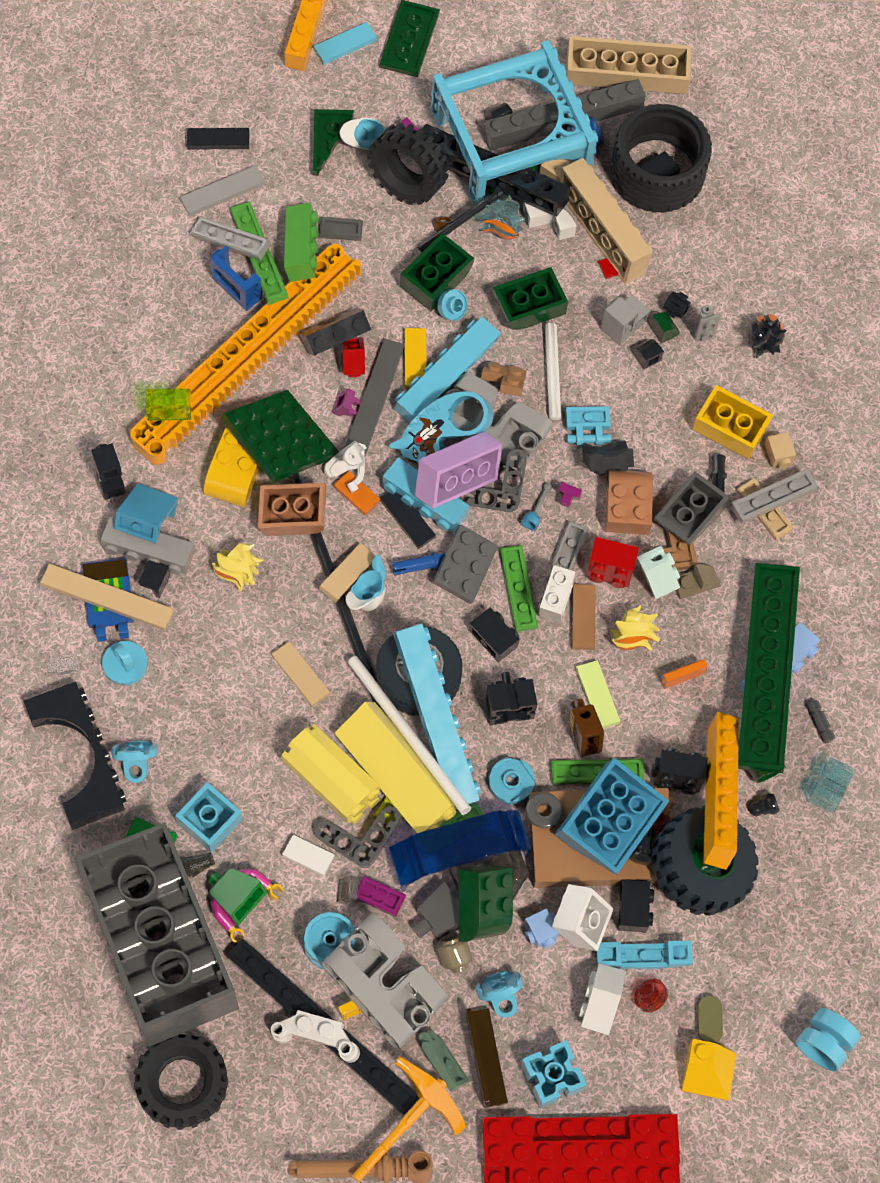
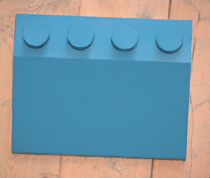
(612, 816)

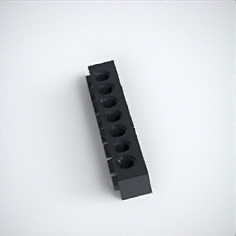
(522, 185)

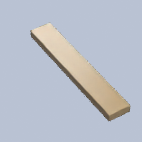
(107, 597)

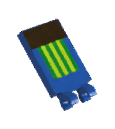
(115, 574)

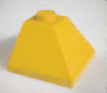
(709, 1070)

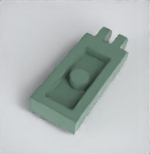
(443, 1060)

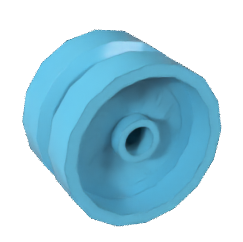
(324, 927)

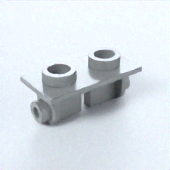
(707, 324)

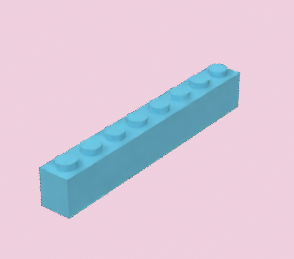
(434, 709)

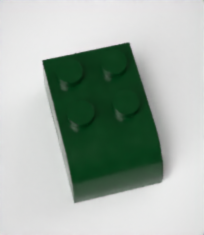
(435, 270)
(531, 299)
(485, 902)

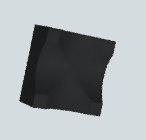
(601, 459)

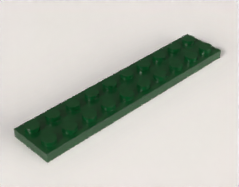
(768, 668)

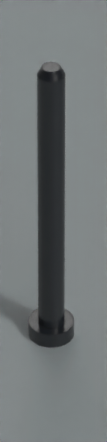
(464, 217)

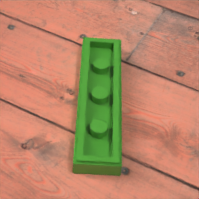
(518, 588)
(586, 770)

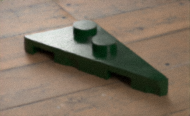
(327, 134)

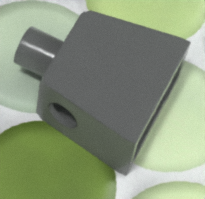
(438, 913)

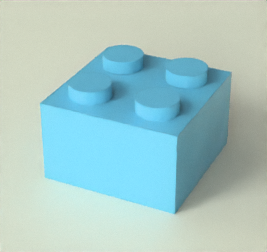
(209, 817)

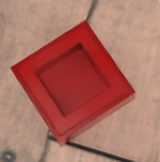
(608, 269)

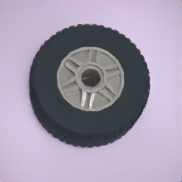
(393, 678)

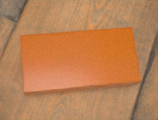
(362, 499)
(684, 673)

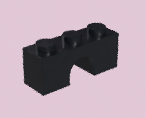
(328, 336)
(108, 471)

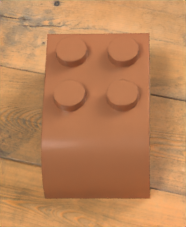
(629, 502)
(292, 509)

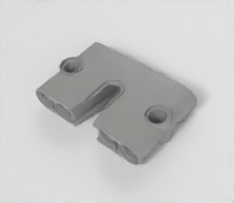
(515, 427)
(361, 977)

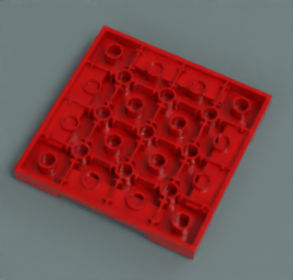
(582, 1149)

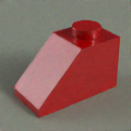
(354, 357)

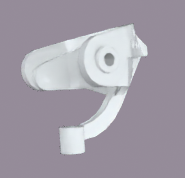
(348, 458)

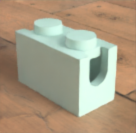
(659, 571)

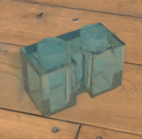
(831, 785)

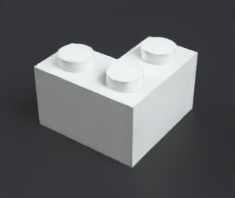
(604, 995)

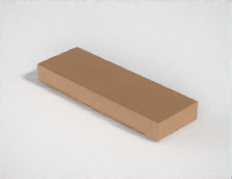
(583, 617)

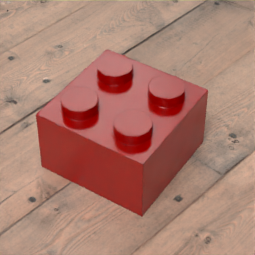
(612, 562)

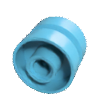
(828, 1039)

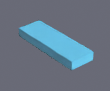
(345, 43)

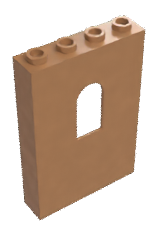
(560, 865)

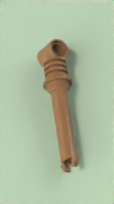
(383, 1170)

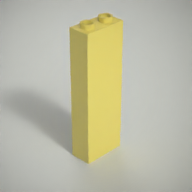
(395, 768)

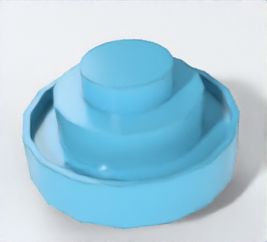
(452, 304)

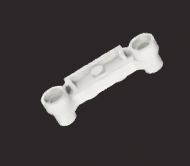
(317, 1030)

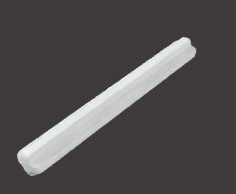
(552, 371)

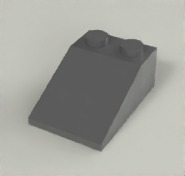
(692, 508)

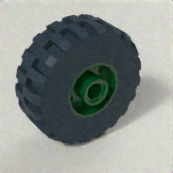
(692, 882)

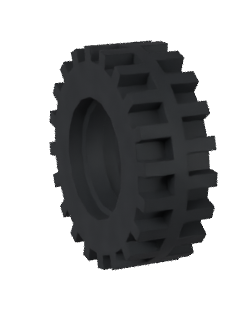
(396, 175)
(179, 1048)

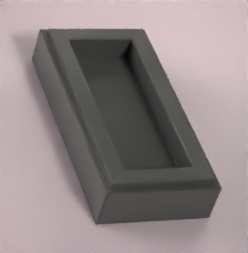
(341, 228)

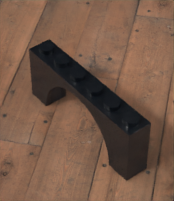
(100, 795)

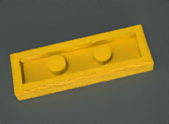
(414, 354)

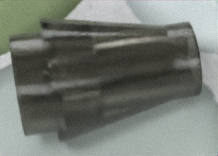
(197, 863)

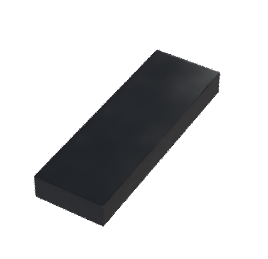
(217, 138)
(408, 519)

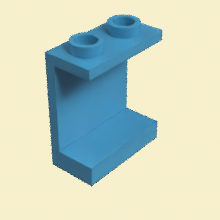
(145, 512)

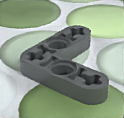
(507, 490)
(359, 846)

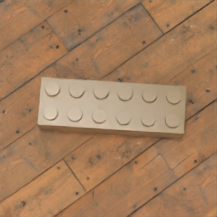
(614, 62)
(606, 221)

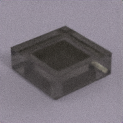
(347, 889)

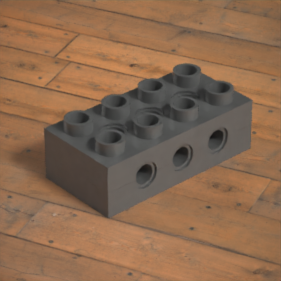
(153, 865)

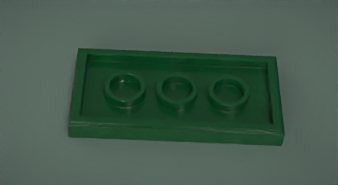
(409, 38)

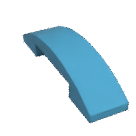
(645, 955)

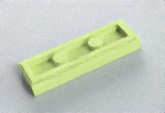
(598, 693)

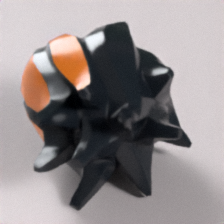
(766, 334)

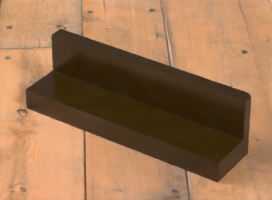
(486, 1058)

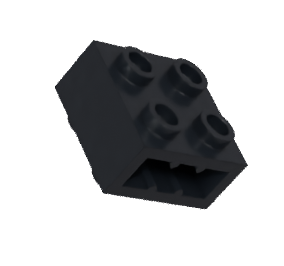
(679, 771)

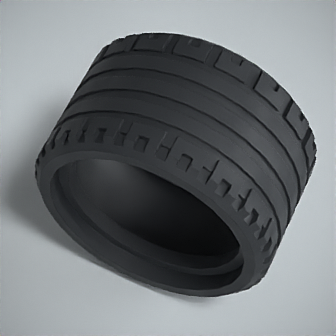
(666, 124)

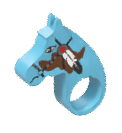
(436, 424)

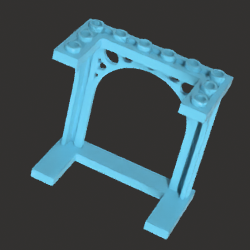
(545, 72)

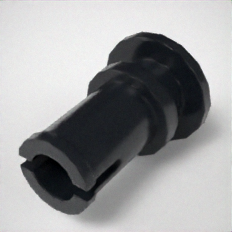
(642, 852)

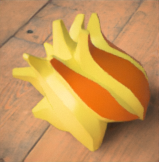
(237, 565)
(635, 630)

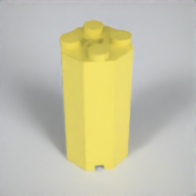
(331, 774)

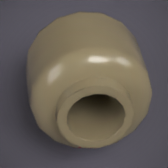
(455, 954)

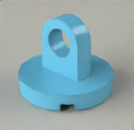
(125, 663)
(136, 754)
(501, 987)

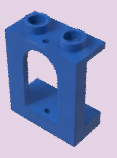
(249, 290)

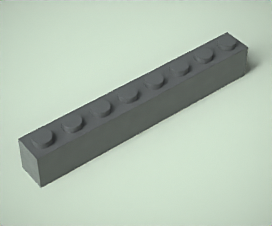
(543, 119)

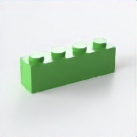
(301, 242)

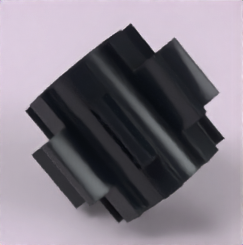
(677, 304)

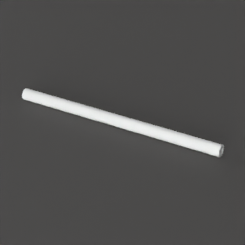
(409, 735)

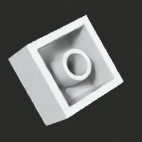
(582, 917)

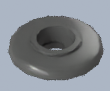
(548, 800)

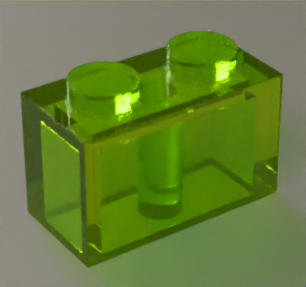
(168, 404)

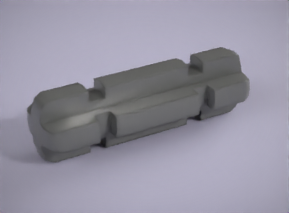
(821, 721)

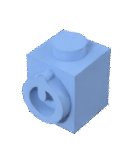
(540, 929)

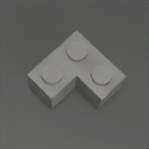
(624, 318)

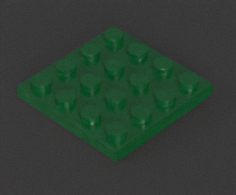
(279, 435)

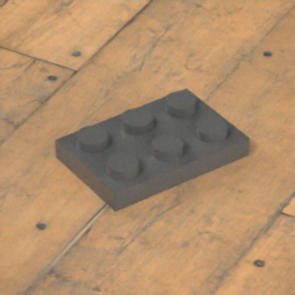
(465, 564)

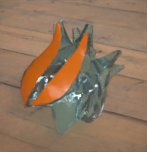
(503, 219)

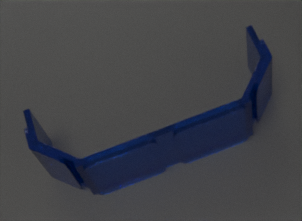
(458, 845)

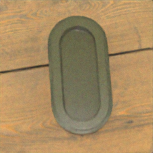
(710, 1019)

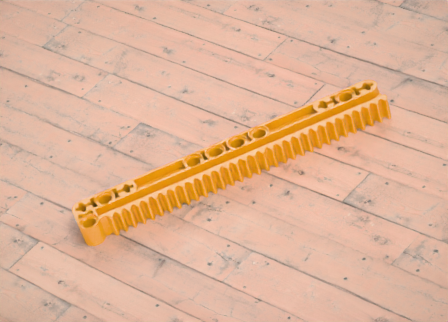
(281, 320)

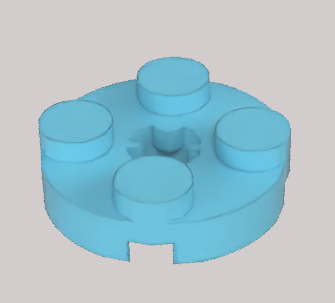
(507, 793)

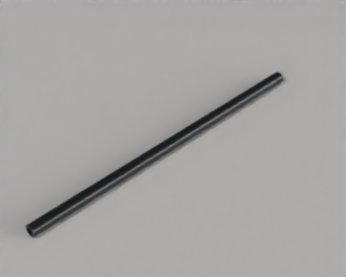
(343, 609)

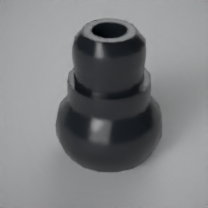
(766, 805)

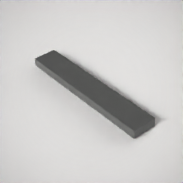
(376, 393)

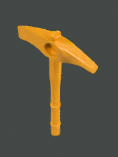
(432, 1095)

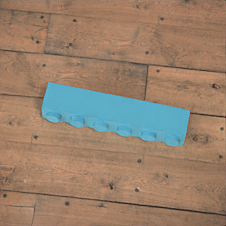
(448, 369)

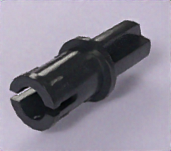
(718, 471)

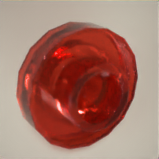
(651, 995)

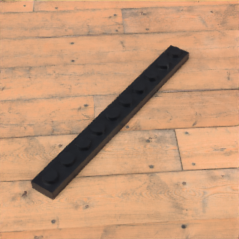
(292, 999)

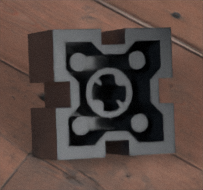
(510, 700)

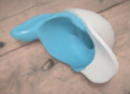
(361, 132)
(369, 588)

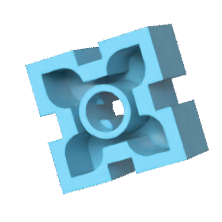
(559, 1060)

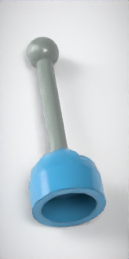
(531, 519)

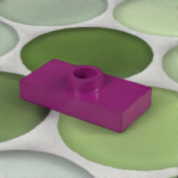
(380, 896)

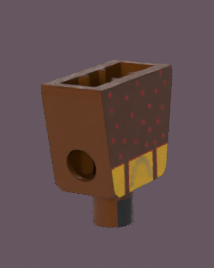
(586, 728)

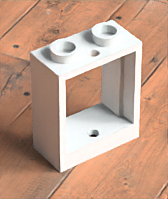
(557, 594)

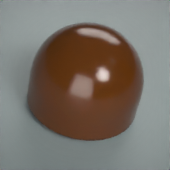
(438, 224)

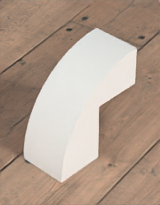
(563, 223)

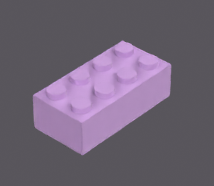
(458, 469)

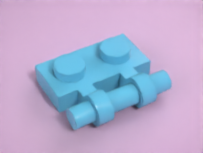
(588, 419)

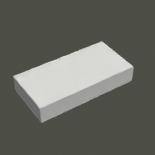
(308, 855)

